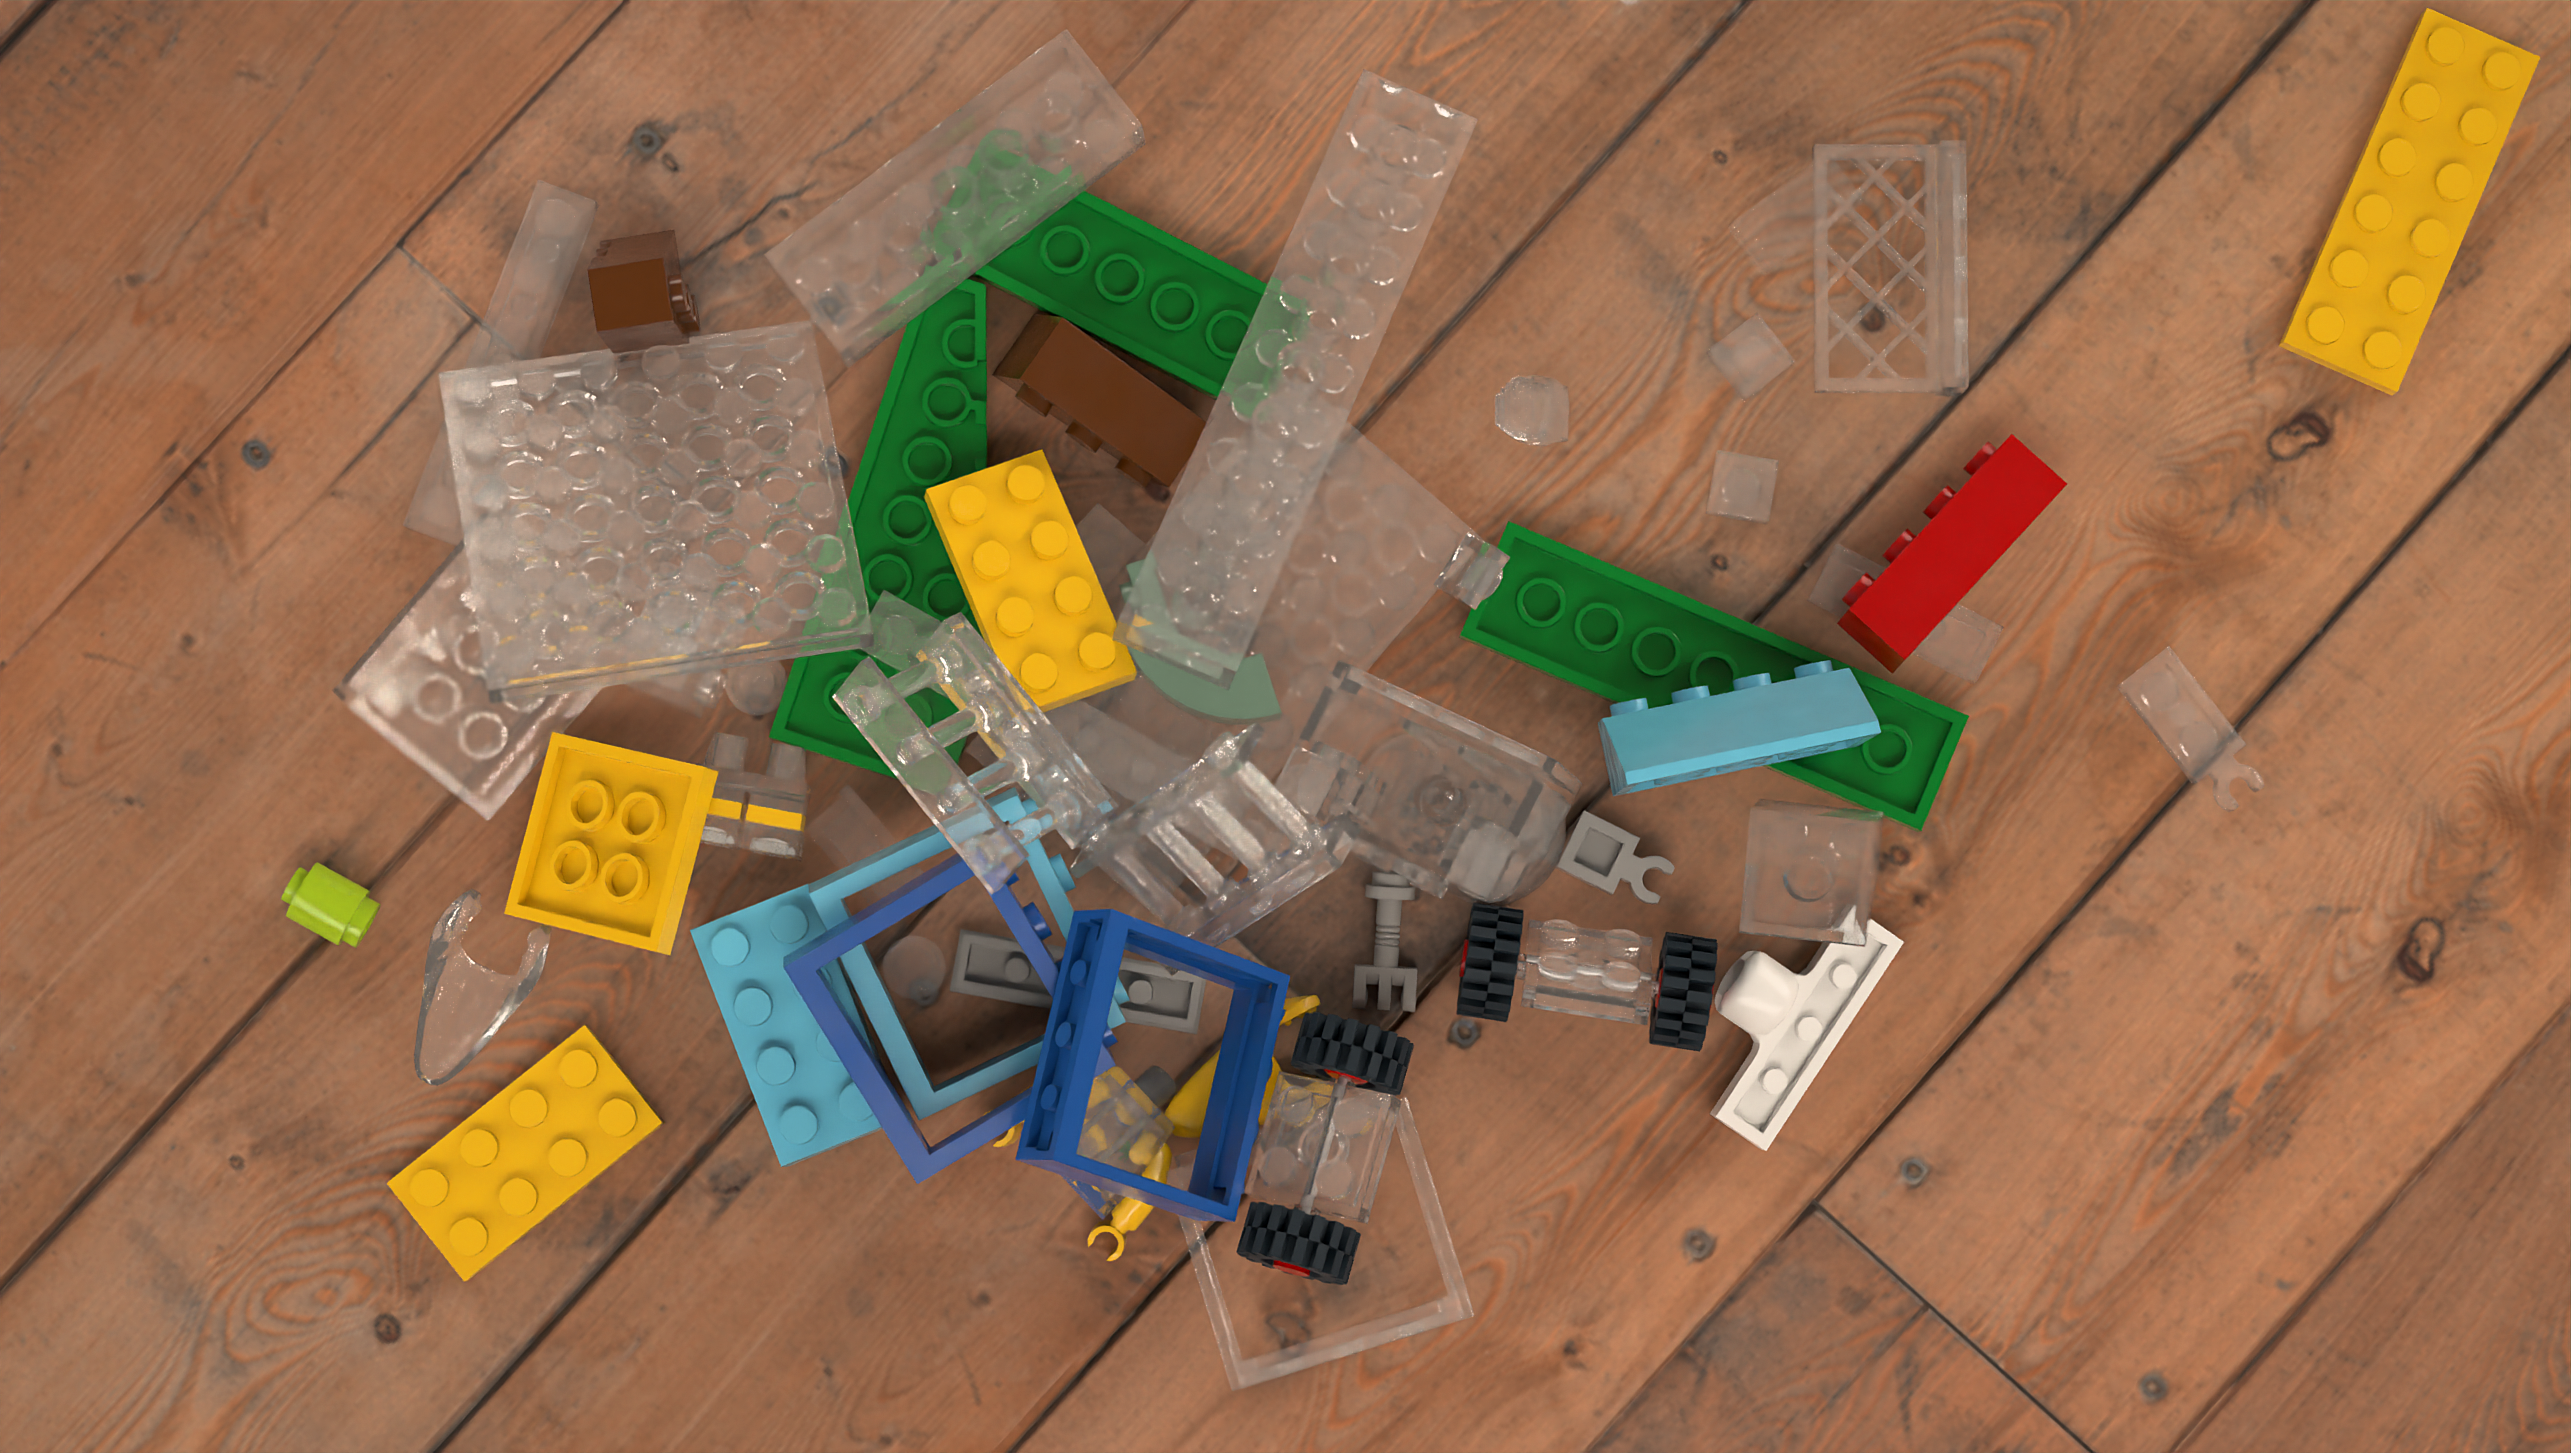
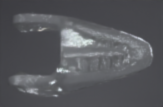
(466, 1000)

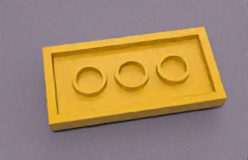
(1030, 580)
(525, 1153)

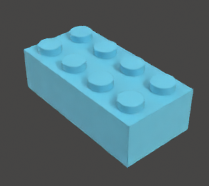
(787, 1059)

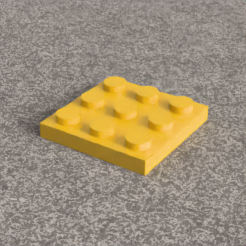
(611, 842)

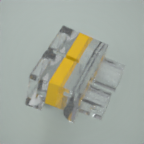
(775, 804)

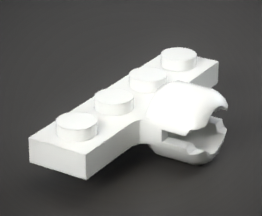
(1792, 1025)

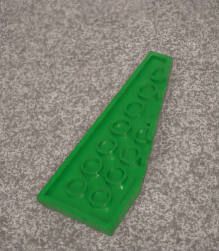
(922, 436)

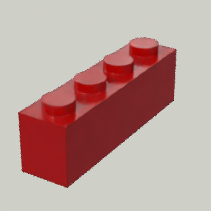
(1950, 553)

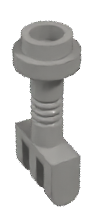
(1385, 972)

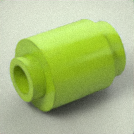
(330, 905)

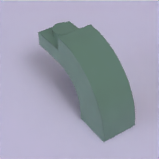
(1246, 702)

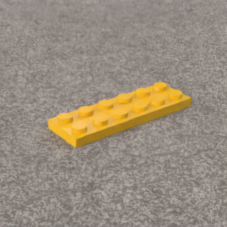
(2409, 201)

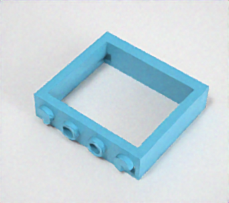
(829, 902)

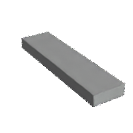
(1001, 971)

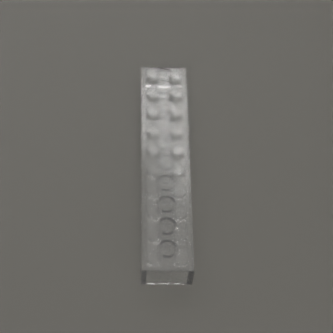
(1294, 380)

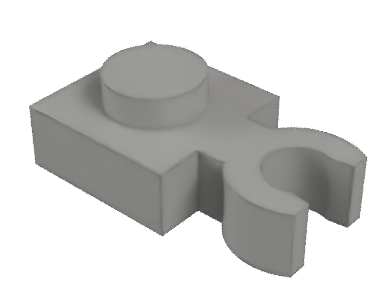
(1604, 856)

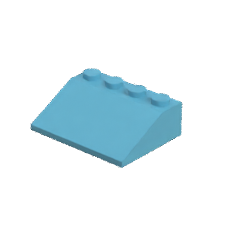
(1735, 729)

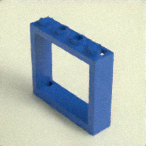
(805, 973)
(1074, 1045)

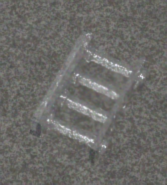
(1011, 727)
(1229, 904)

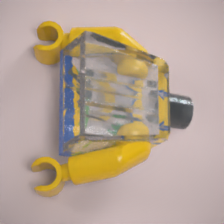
(1127, 1132)

